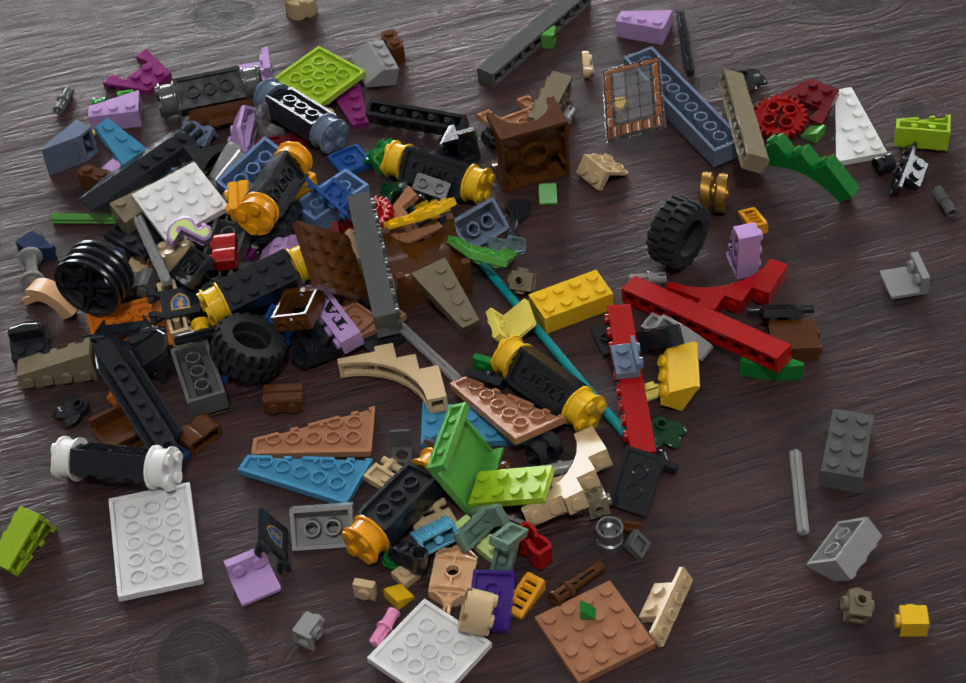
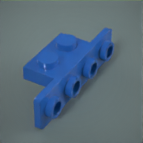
(335, 194)

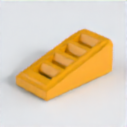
(752, 215)
(533, 585)

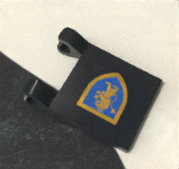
(174, 303)
(273, 539)

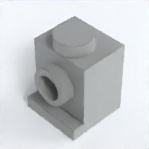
(308, 630)

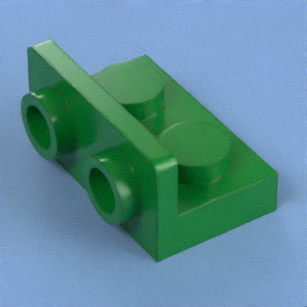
(376, 155)

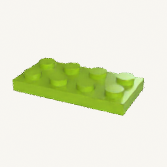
(512, 486)

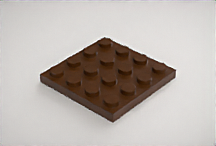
(330, 261)

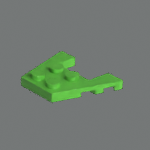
(481, 254)

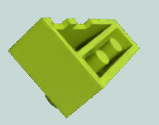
(21, 539)

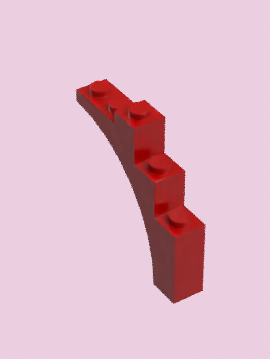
(736, 296)

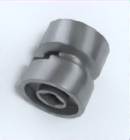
(609, 536)

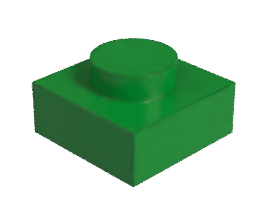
(481, 362)

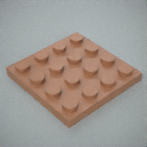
(599, 645)

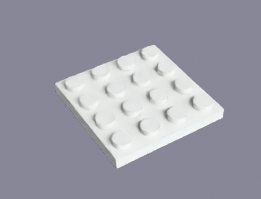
(180, 195)
(428, 648)

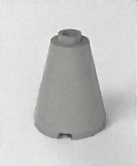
(227, 158)

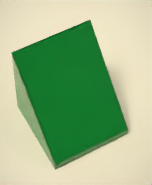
(587, 611)

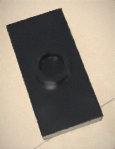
(600, 338)
(486, 377)

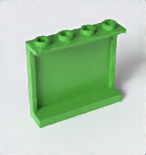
(460, 456)

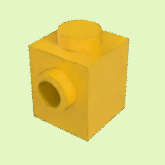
(912, 620)

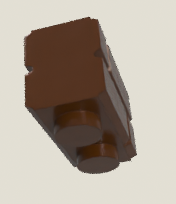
(283, 398)

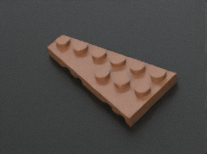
(508, 414)
(324, 438)

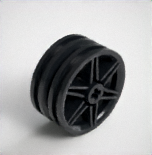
(94, 278)

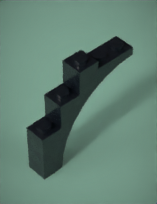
(203, 157)

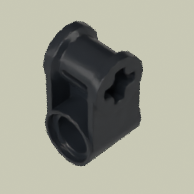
(411, 556)

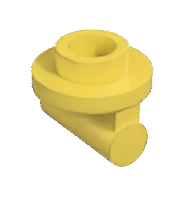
(652, 390)

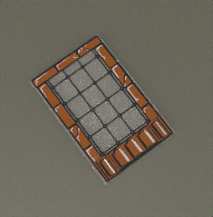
(633, 99)

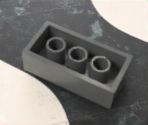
(199, 378)
(846, 450)

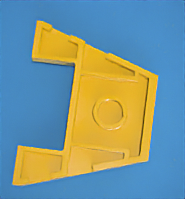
(422, 212)

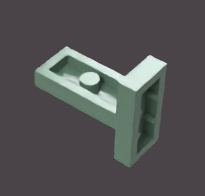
(479, 525)
(506, 546)

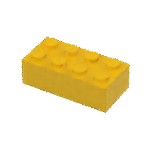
(571, 301)

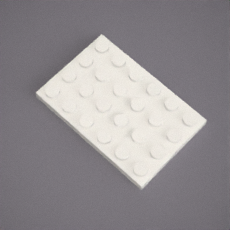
(155, 542)

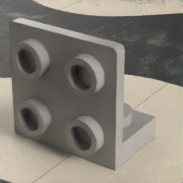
(907, 280)

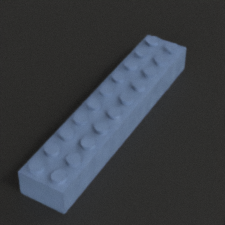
(692, 113)

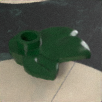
(388, 189)
(668, 434)

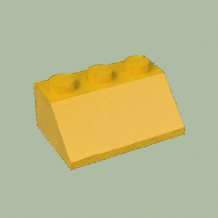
(678, 375)

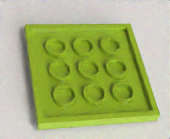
(321, 75)

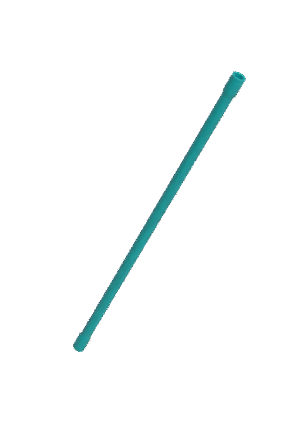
(548, 342)

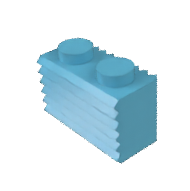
(435, 535)

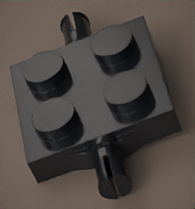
(773, 311)

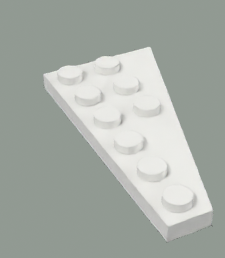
(854, 133)

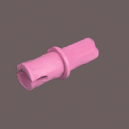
(384, 626)

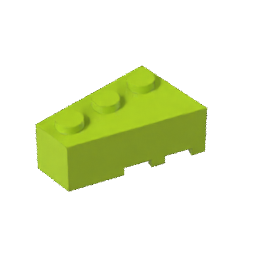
(928, 133)

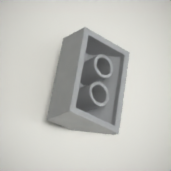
(378, 64)
(320, 525)
(845, 549)

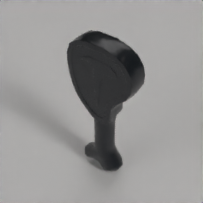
(519, 211)

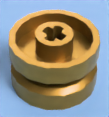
(714, 192)

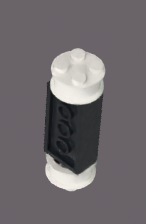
(150, 466)

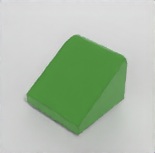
(549, 38)
(814, 133)
(548, 194)

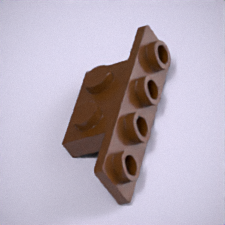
(219, 114)

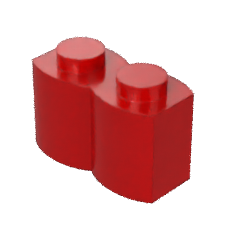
(224, 251)
(536, 547)

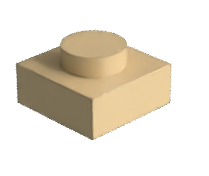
(404, 576)
(364, 589)

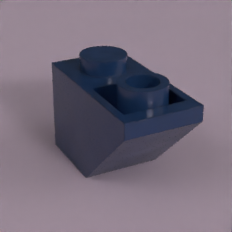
(36, 240)

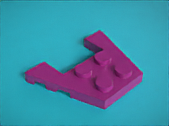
(144, 78)

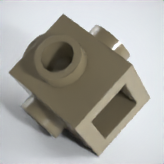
(528, 280)
(598, 502)
(857, 606)

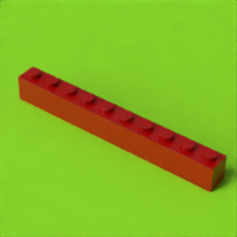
(708, 324)
(632, 391)

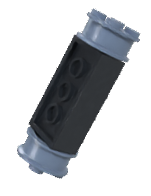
(302, 115)

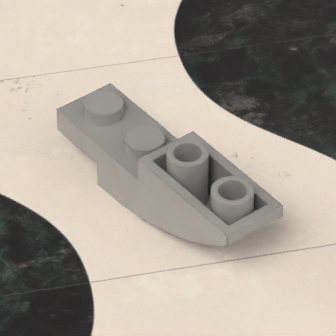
(655, 320)

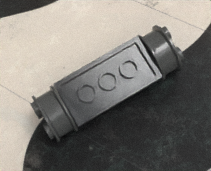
(207, 90)

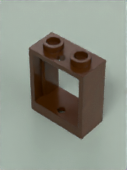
(290, 299)

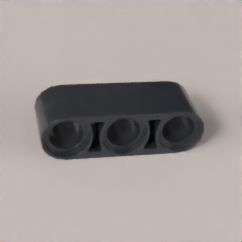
(660, 337)

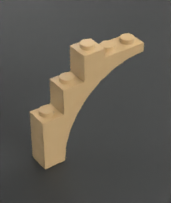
(405, 370)
(582, 476)

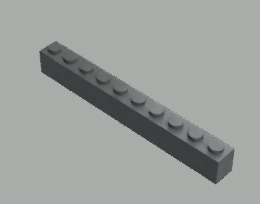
(528, 40)

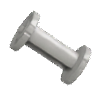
(30, 258)

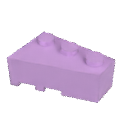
(644, 25)
(124, 111)
(745, 250)

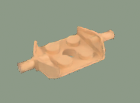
(451, 589)

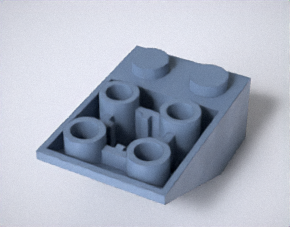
(70, 148)

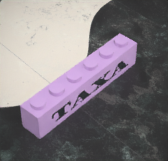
(338, 324)

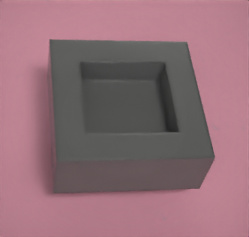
(637, 544)

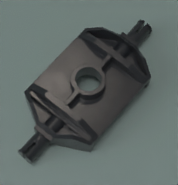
(134, 330)

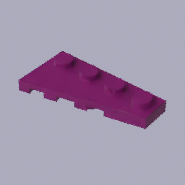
(353, 107)

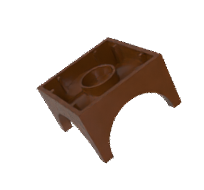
(531, 150)
(409, 257)

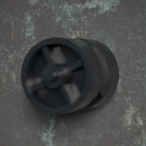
(544, 448)

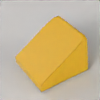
(398, 596)

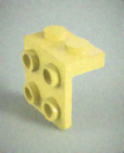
(515, 322)

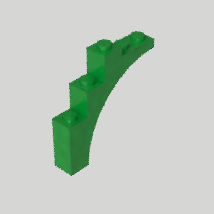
(803, 159)

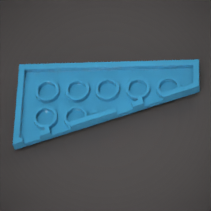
(119, 142)
(433, 422)
(312, 476)

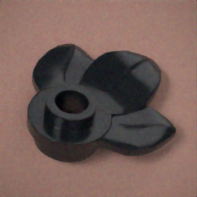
(753, 78)
(71, 410)

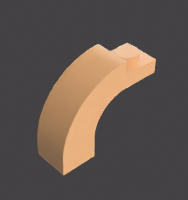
(47, 292)

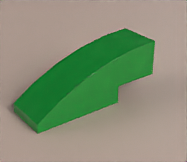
(792, 370)

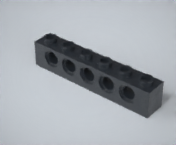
(413, 117)

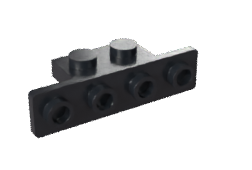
(910, 170)

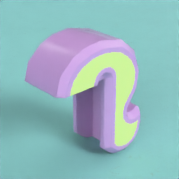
(188, 228)

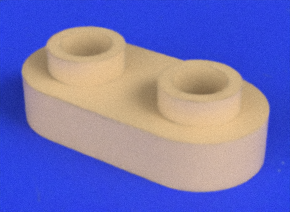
(586, 61)

